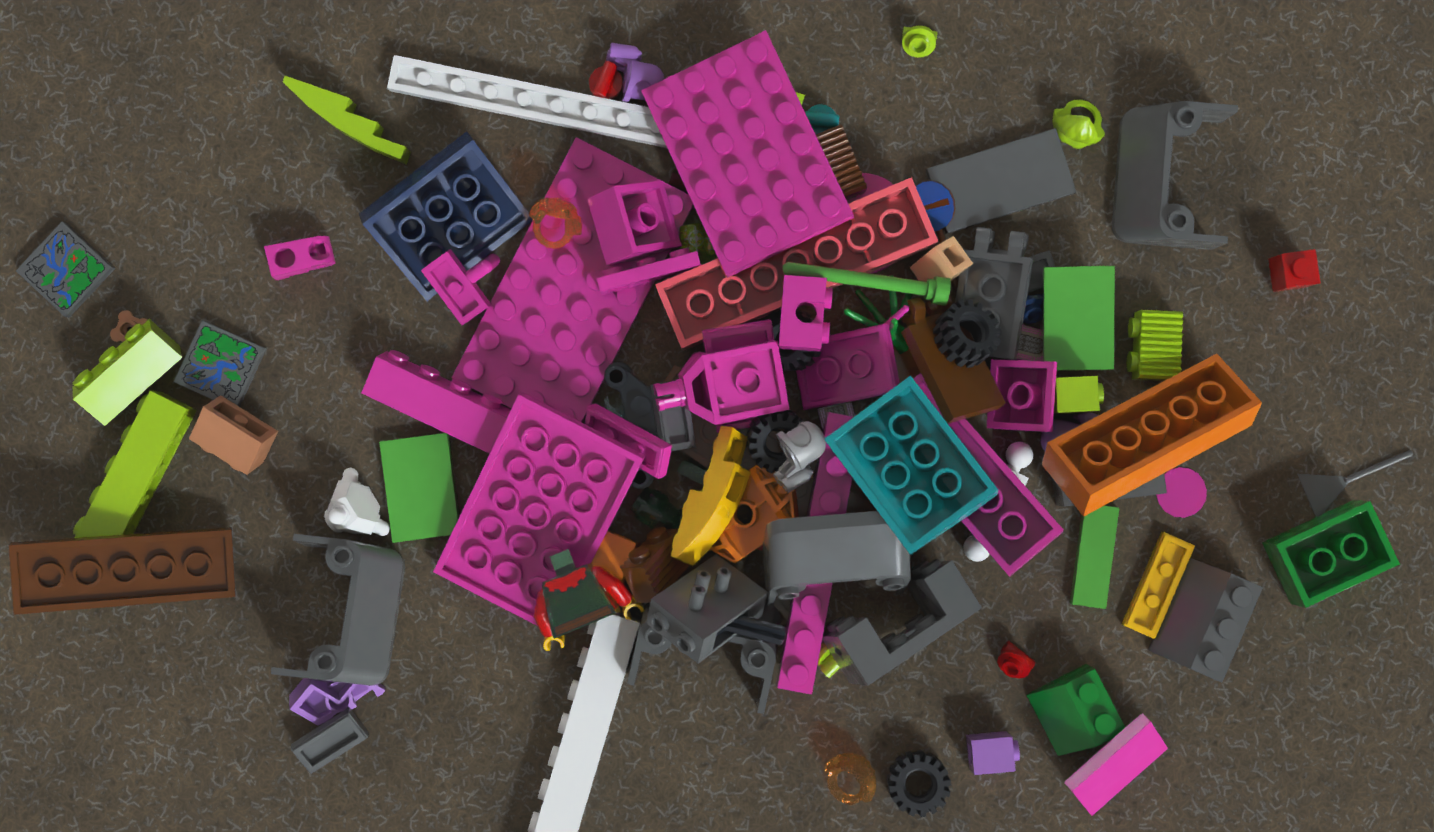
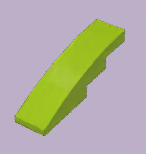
(340, 113)

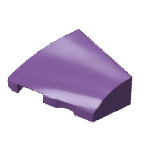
(323, 699)

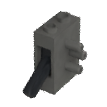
(711, 609)

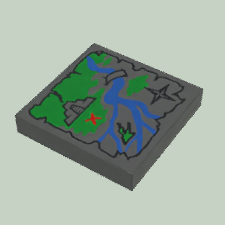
(65, 269)
(219, 364)

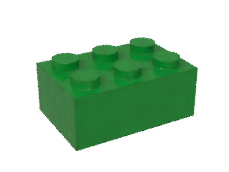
(1330, 553)

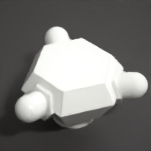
(354, 508)

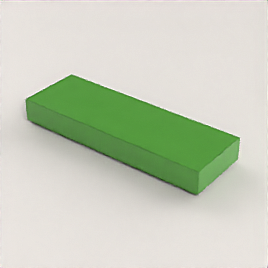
(1094, 558)

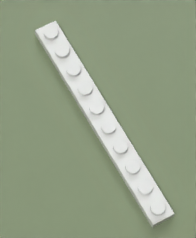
(524, 100)

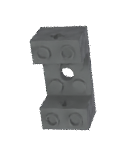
(941, 597)

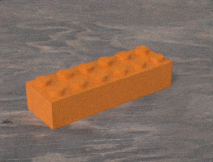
(1150, 434)

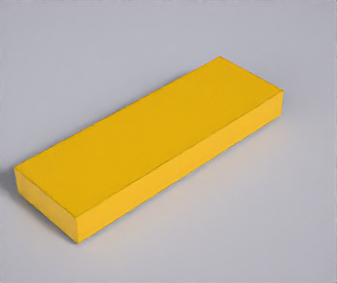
(1158, 585)

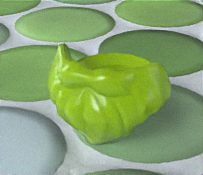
(1078, 129)

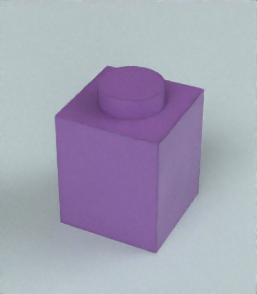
(992, 752)

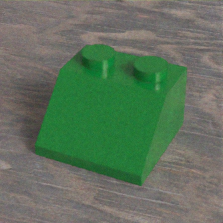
(1076, 711)

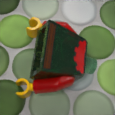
(578, 598)

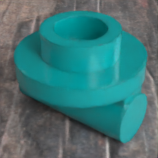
(822, 118)

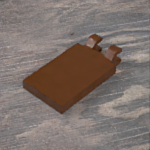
(956, 389)

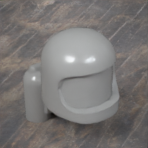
(801, 448)

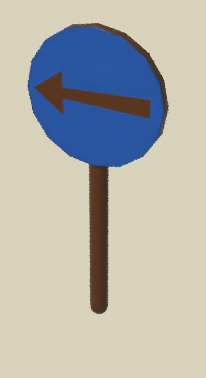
(939, 207)

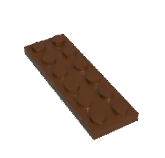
(121, 570)

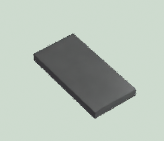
(1005, 179)

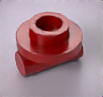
(606, 81)
(1014, 661)

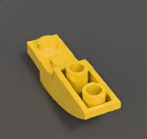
(710, 511)

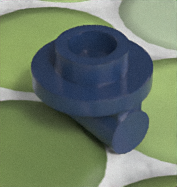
(1033, 309)

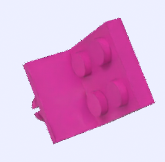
(728, 384)

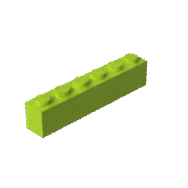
(136, 467)

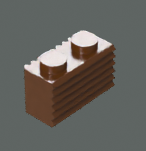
(842, 161)
(651, 567)

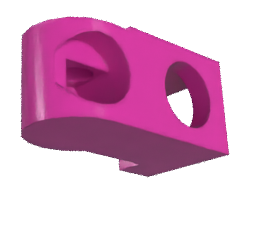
(299, 256)

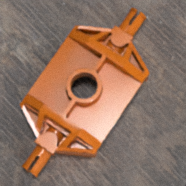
(768, 503)

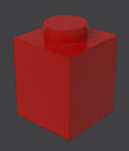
(1294, 270)

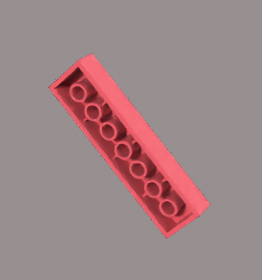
(883, 231)

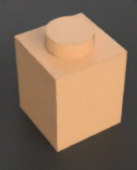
(943, 260)

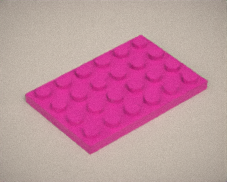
(747, 154)
(539, 493)

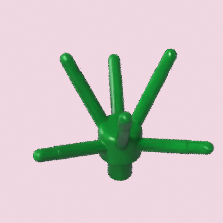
(895, 325)

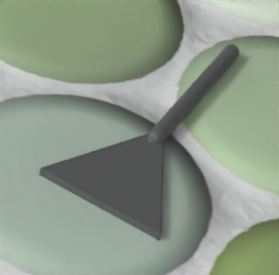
(1324, 489)

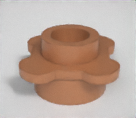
(126, 320)

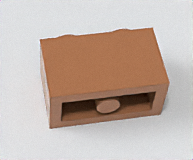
(233, 435)

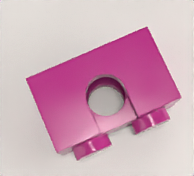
(797, 293)

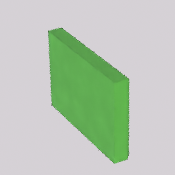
(1079, 317)
(419, 487)

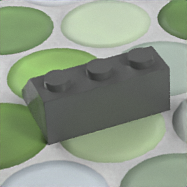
(1206, 619)

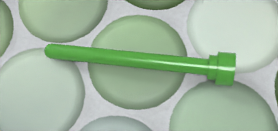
(935, 290)

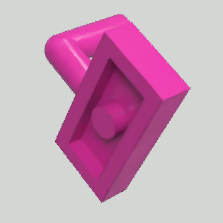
(459, 286)

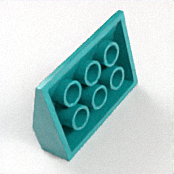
(911, 465)

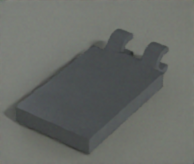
(1000, 283)

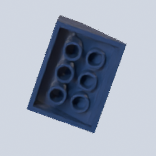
(445, 205)

